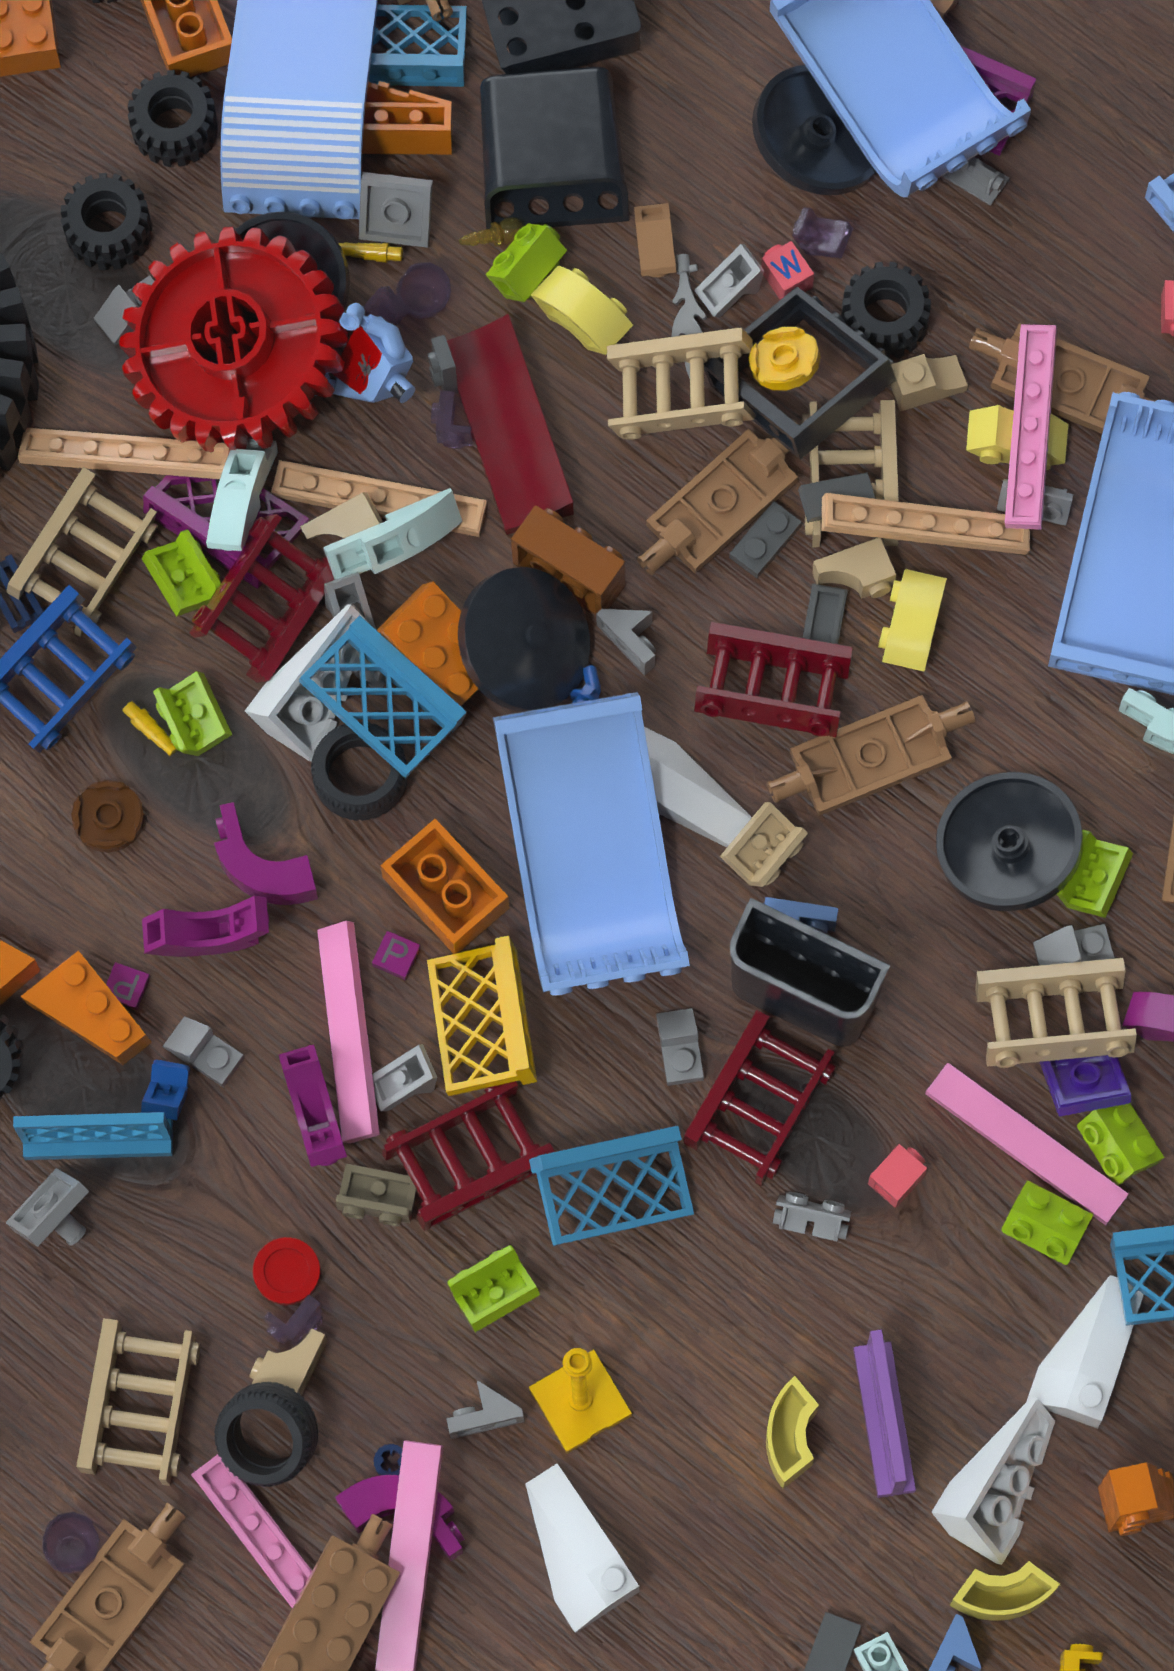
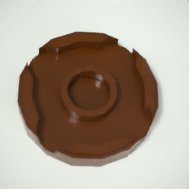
(108, 816)

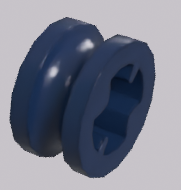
(379, 1461)

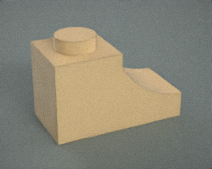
(926, 380)
(345, 519)
(859, 567)
(293, 1366)

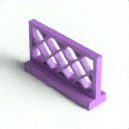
(884, 1417)

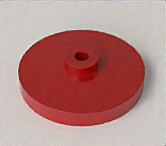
(286, 1271)

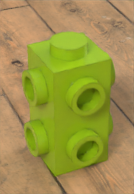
(526, 261)

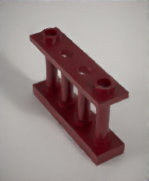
(281, 630)
(776, 650)
(741, 1067)
(467, 1190)

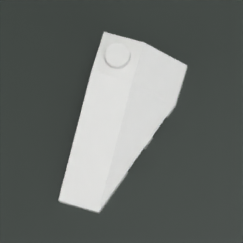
(290, 710)
(690, 794)
(1086, 1360)
(988, 1494)
(579, 1558)

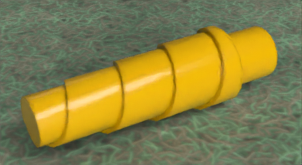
(372, 251)
(149, 727)

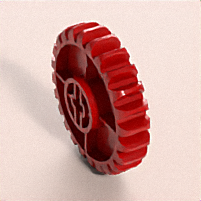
(274, 361)

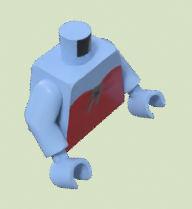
(373, 360)

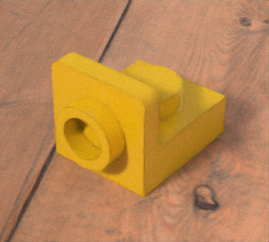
(1079, 1653)

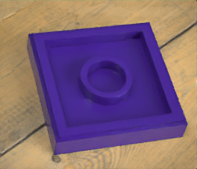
(1086, 1084)

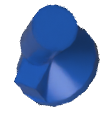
(591, 689)

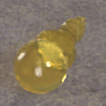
(498, 234)

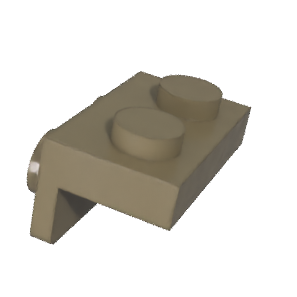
(377, 1195)

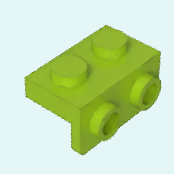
(182, 573)
(192, 715)
(1096, 877)
(1119, 1142)
(1046, 1222)
(492, 1288)

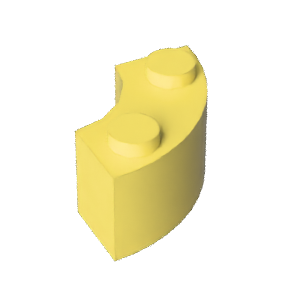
(582, 309)
(992, 434)
(913, 620)
(787, 1432)
(1004, 1596)

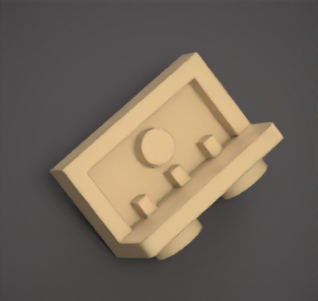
(764, 846)

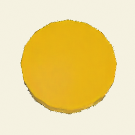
(784, 358)

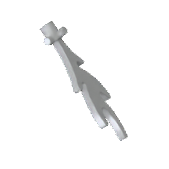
(685, 320)

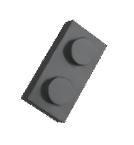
(442, 365)
(765, 539)

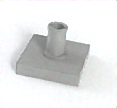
(395, 209)
(50, 1210)

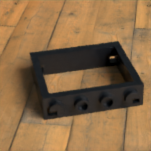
(788, 313)

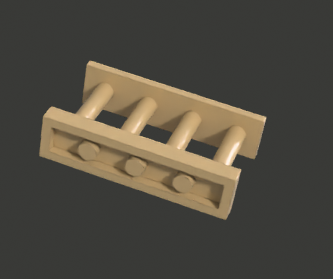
(662, 355)
(882, 456)
(66, 522)
(1048, 980)
(108, 1379)

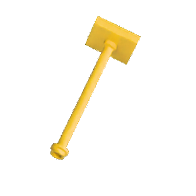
(580, 1399)

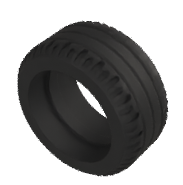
(346, 805)
(241, 1458)

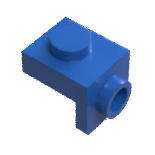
(166, 1089)

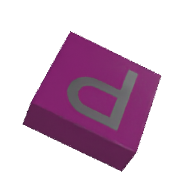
(396, 955)
(128, 985)

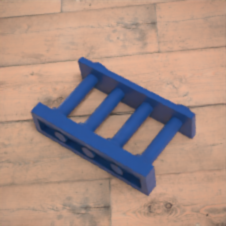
(43, 634)

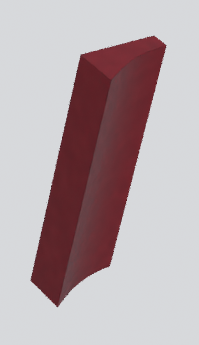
(508, 424)

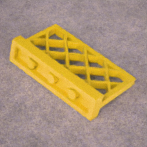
(513, 1017)

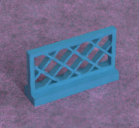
(429, 66)
(404, 675)
(95, 1135)
(607, 1153)
(1141, 1245)

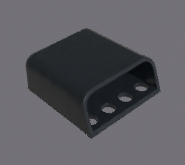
(561, 32)
(551, 141)
(804, 974)

